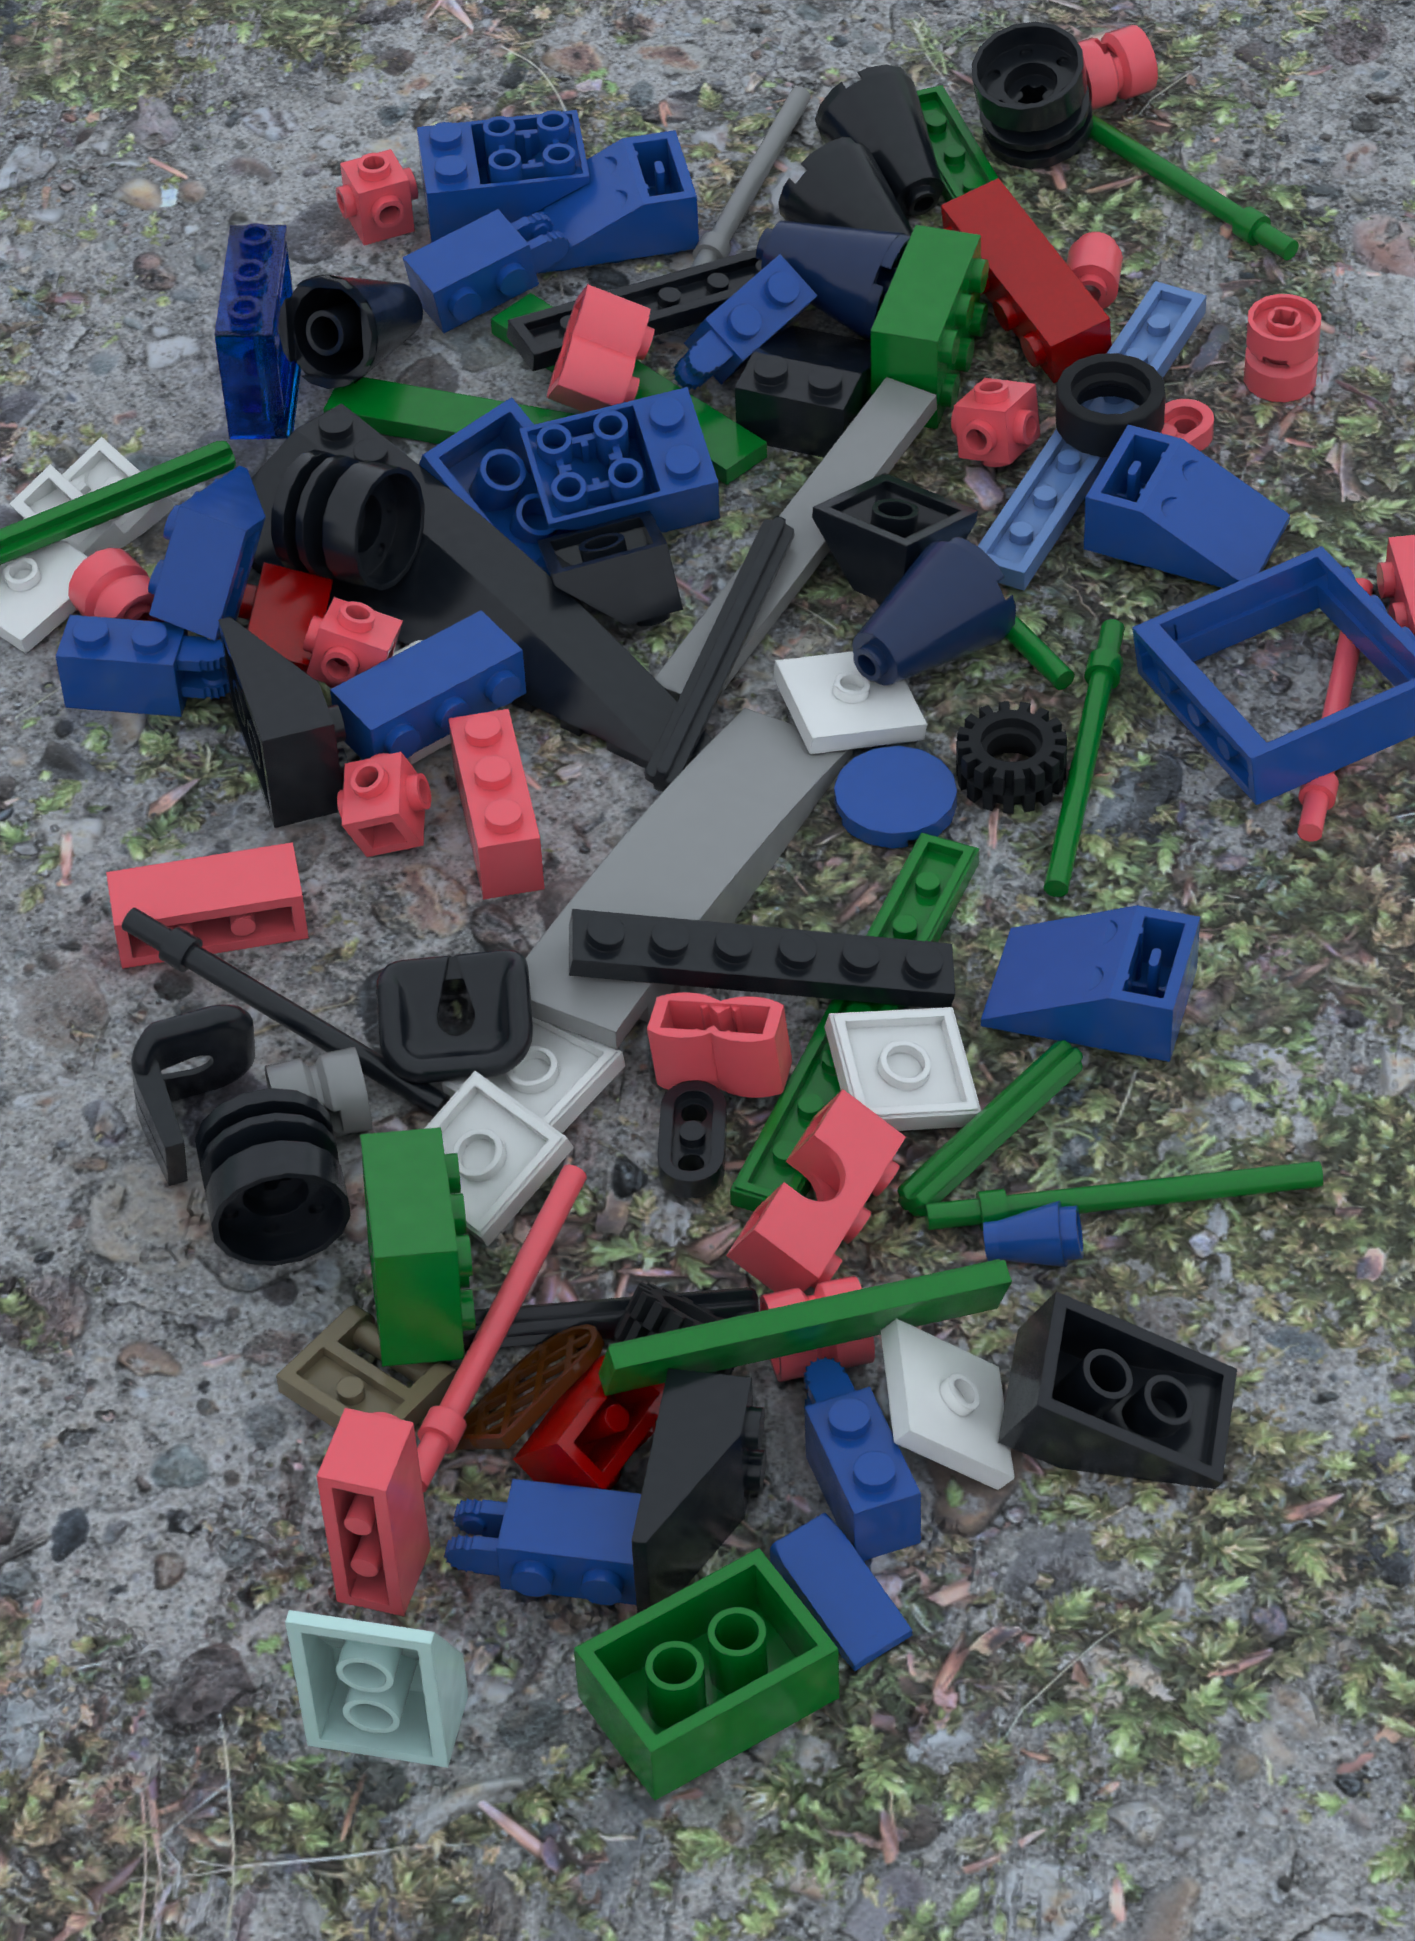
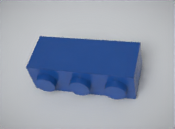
(412, 695)

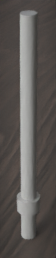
(716, 243)

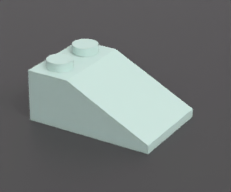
(377, 1688)

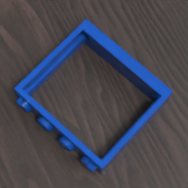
(1310, 581)

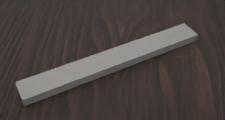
(861, 453)

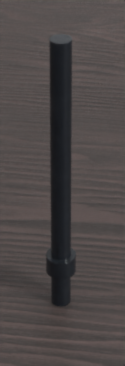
(185, 952)

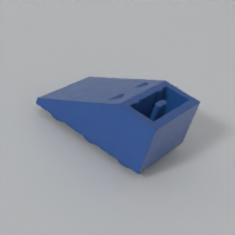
(499, 165)
(633, 206)
(624, 464)
(1179, 512)
(208, 555)
(1099, 980)

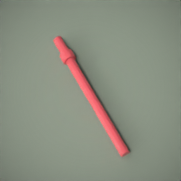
(1321, 792)
(446, 1423)

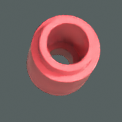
(1098, 265)

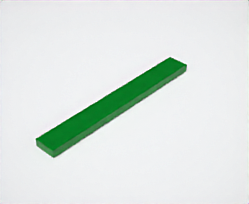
(913, 910)

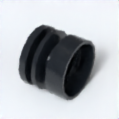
(1032, 95)
(348, 519)
(272, 1177)

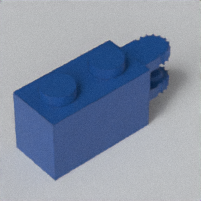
(482, 265)
(743, 324)
(137, 666)
(859, 1463)
(551, 1541)

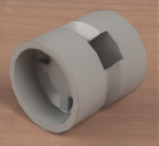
(334, 1082)

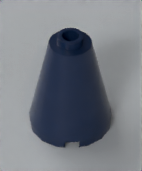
(840, 264)
(935, 614)

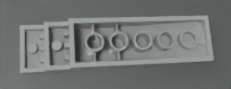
(686, 858)

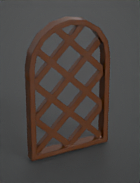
(542, 1396)

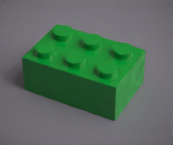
(931, 315)
(417, 1246)
(707, 1673)

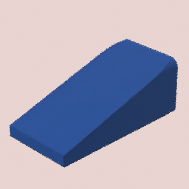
(839, 1591)

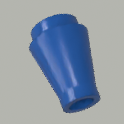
(1036, 1236)

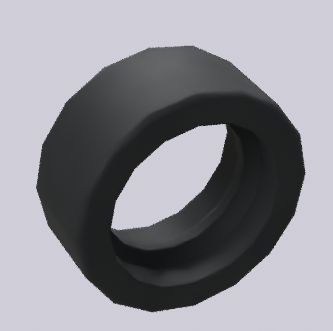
(1107, 377)

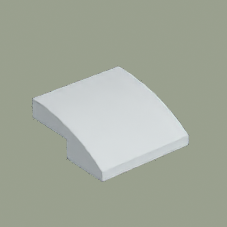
(93, 470)

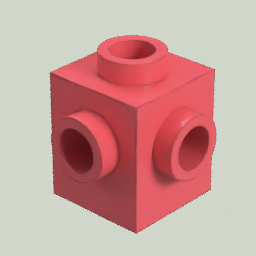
(377, 196)
(996, 421)
(349, 641)
(384, 804)

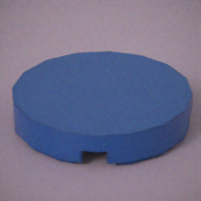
(895, 796)

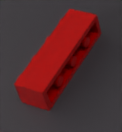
(1030, 281)

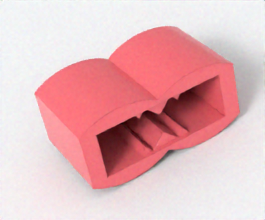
(600, 351)
(727, 1043)

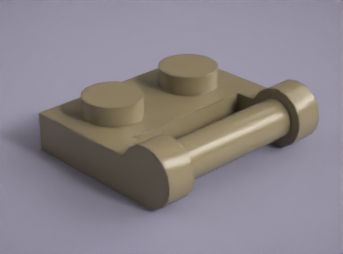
(332, 1377)

